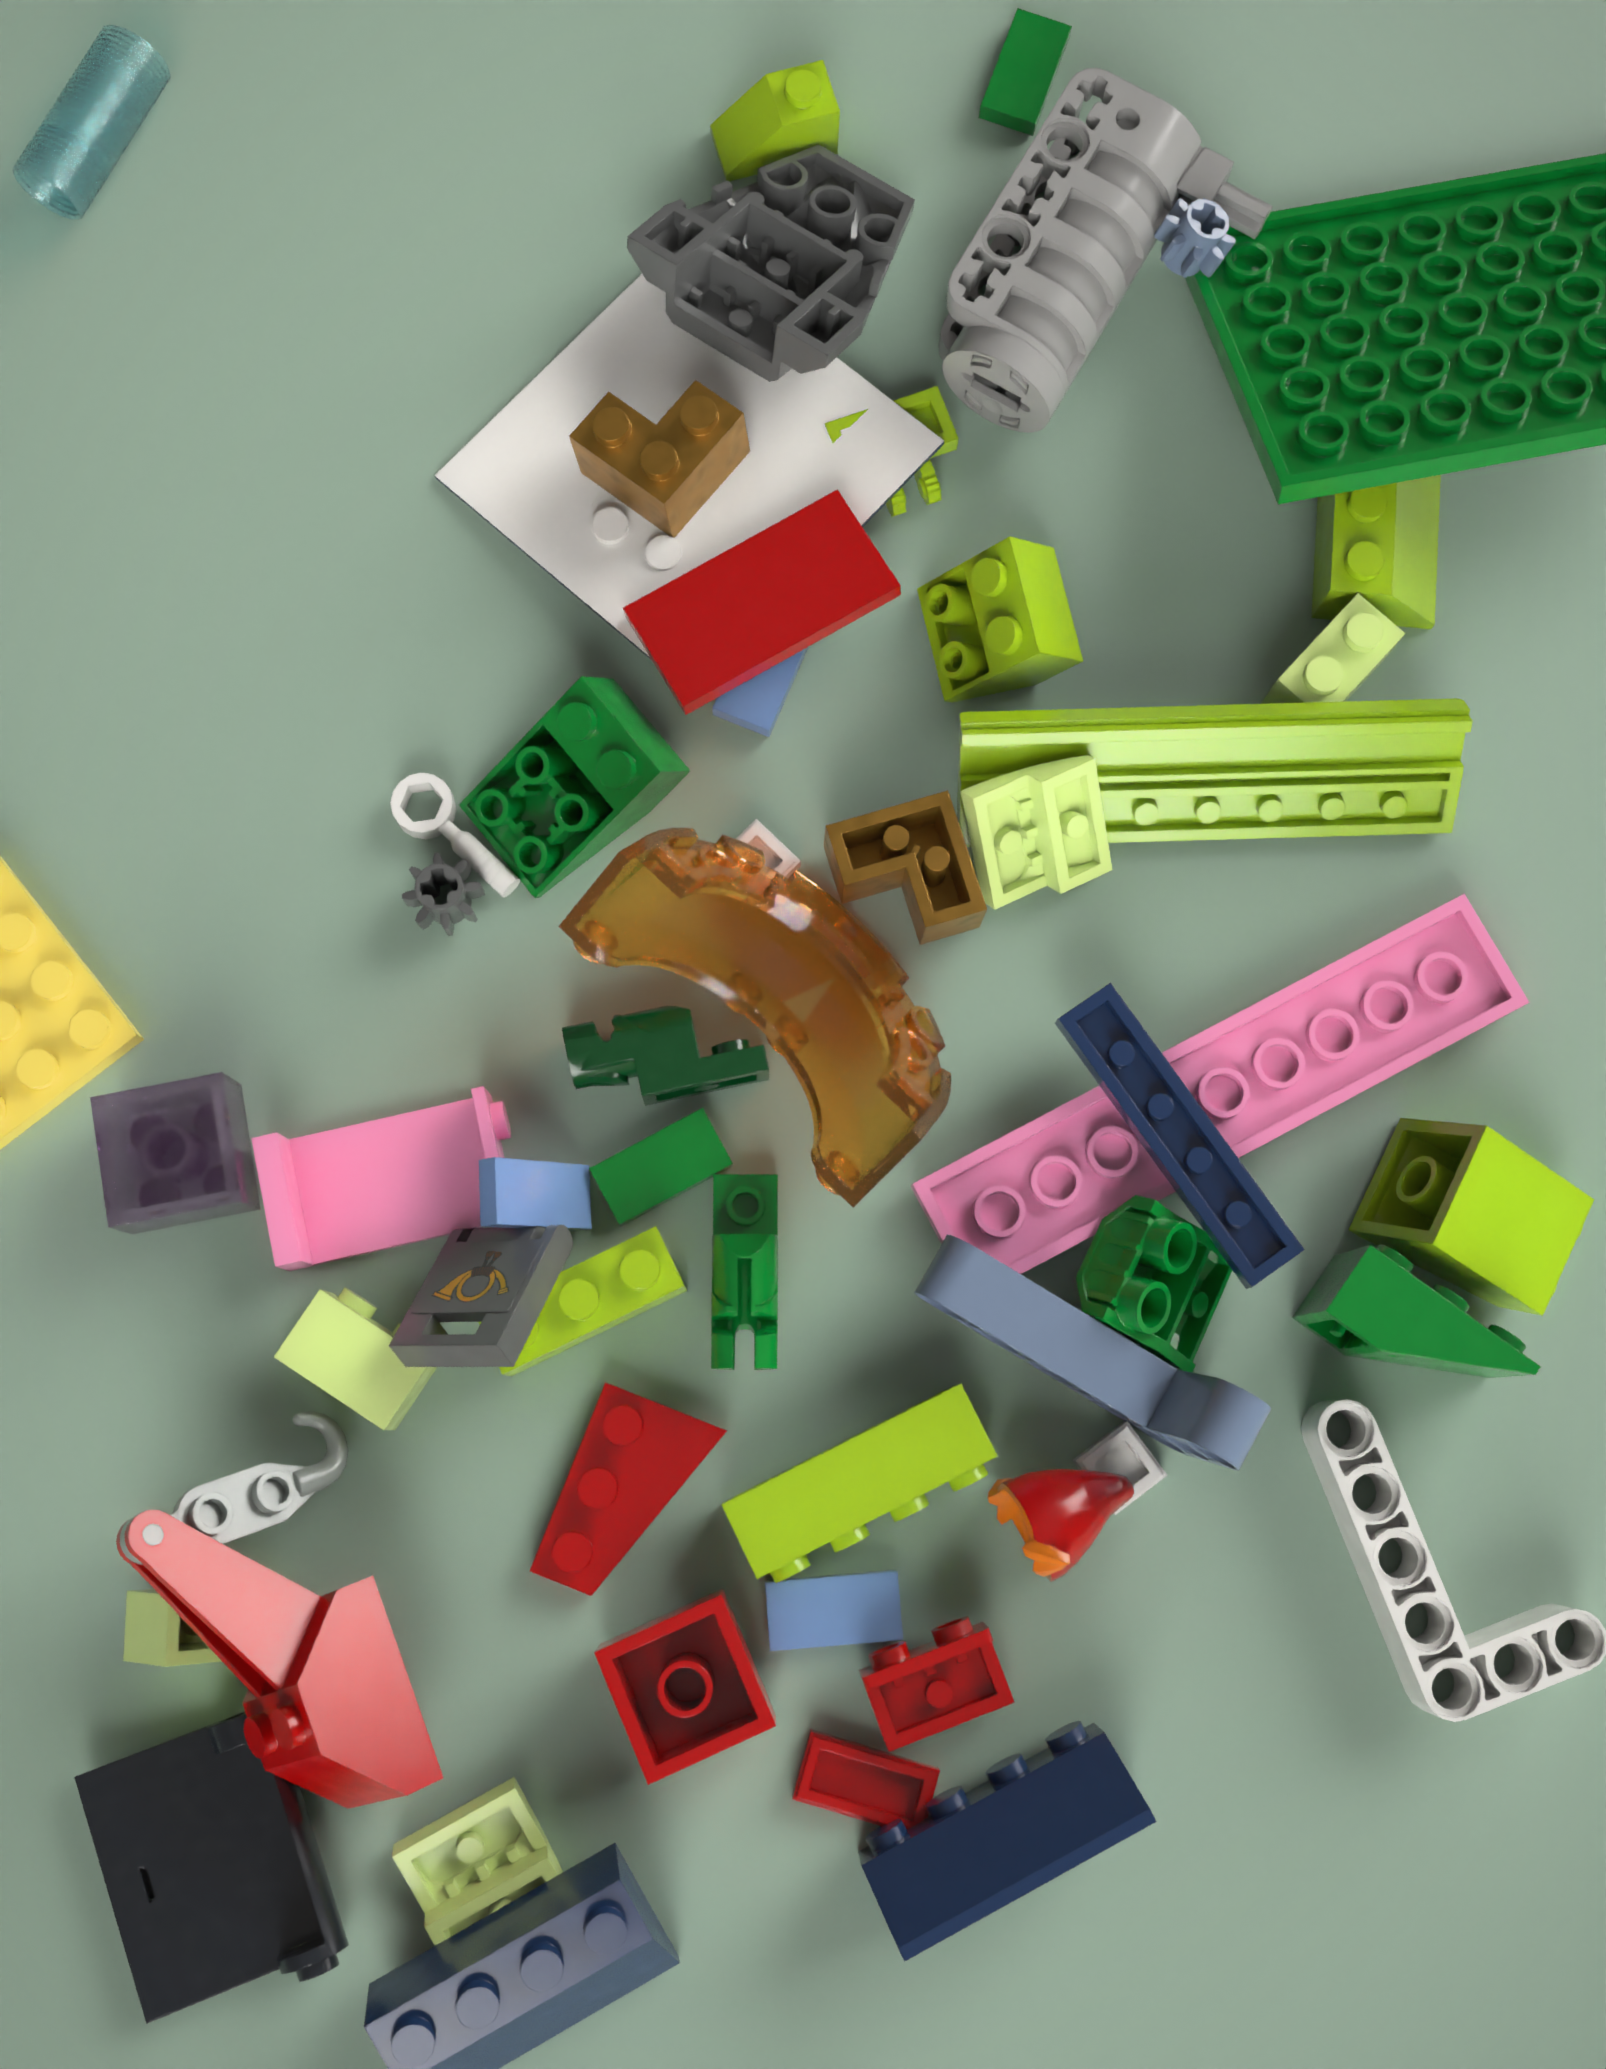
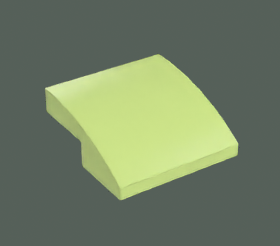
(1037, 829)
(475, 1860)

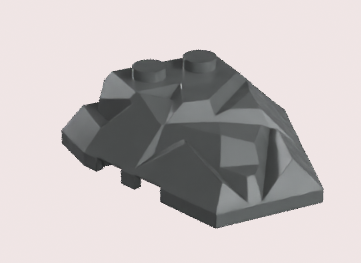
(780, 265)

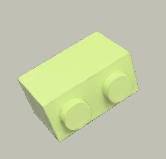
(1338, 657)
(351, 1358)

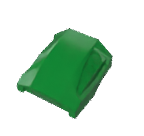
(1153, 1280)

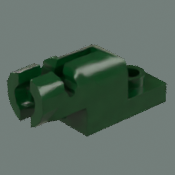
(662, 1053)

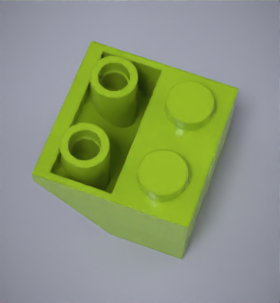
(999, 621)

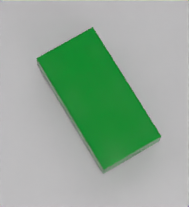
(1025, 72)
(661, 1167)

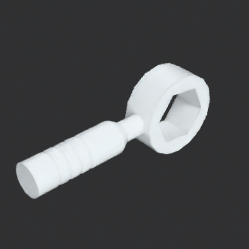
(462, 842)

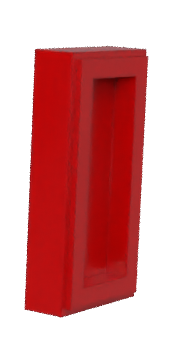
(863, 1781)

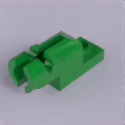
(744, 1267)

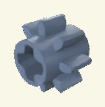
(1194, 237)

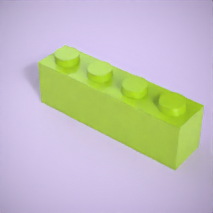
(859, 1481)

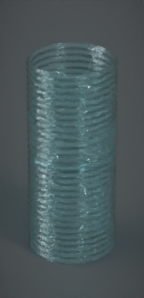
(101, 106)

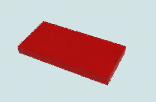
(762, 601)

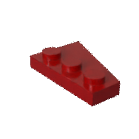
(619, 1482)

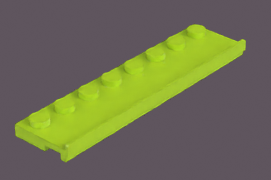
(1242, 765)

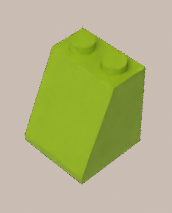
(1473, 1212)

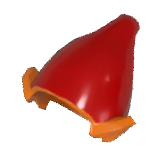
(1059, 1513)

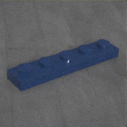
(1179, 1136)

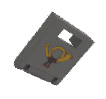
(487, 1279)

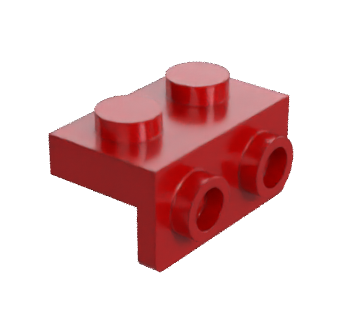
(935, 1683)

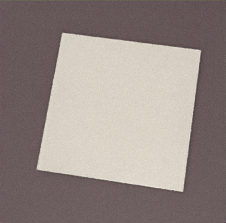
(531, 489)

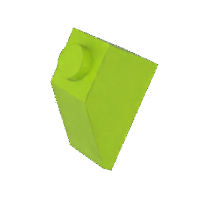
(777, 119)

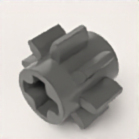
(428, 887)

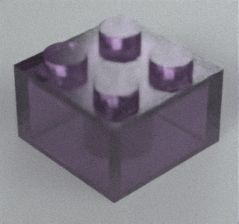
(174, 1153)

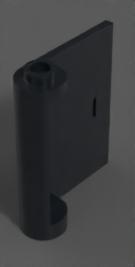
(222, 1858)

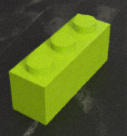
(601, 1296)

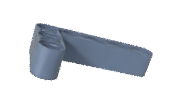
(1174, 1406)

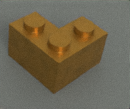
(666, 466)
(915, 849)

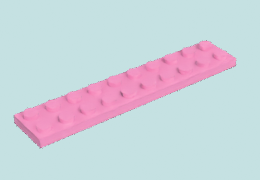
(1248, 1073)

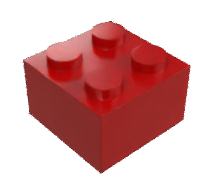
(685, 1686)

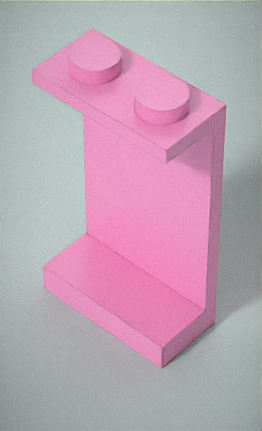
(377, 1181)

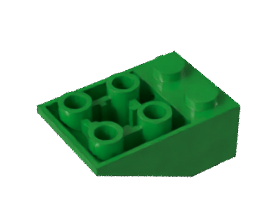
(573, 784)
(1381, 1312)

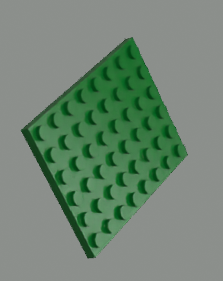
(1418, 328)

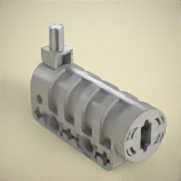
(1079, 244)

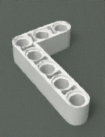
(1416, 1580)

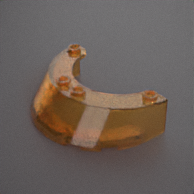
(795, 970)

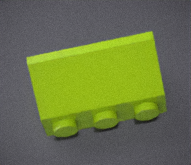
(1381, 547)

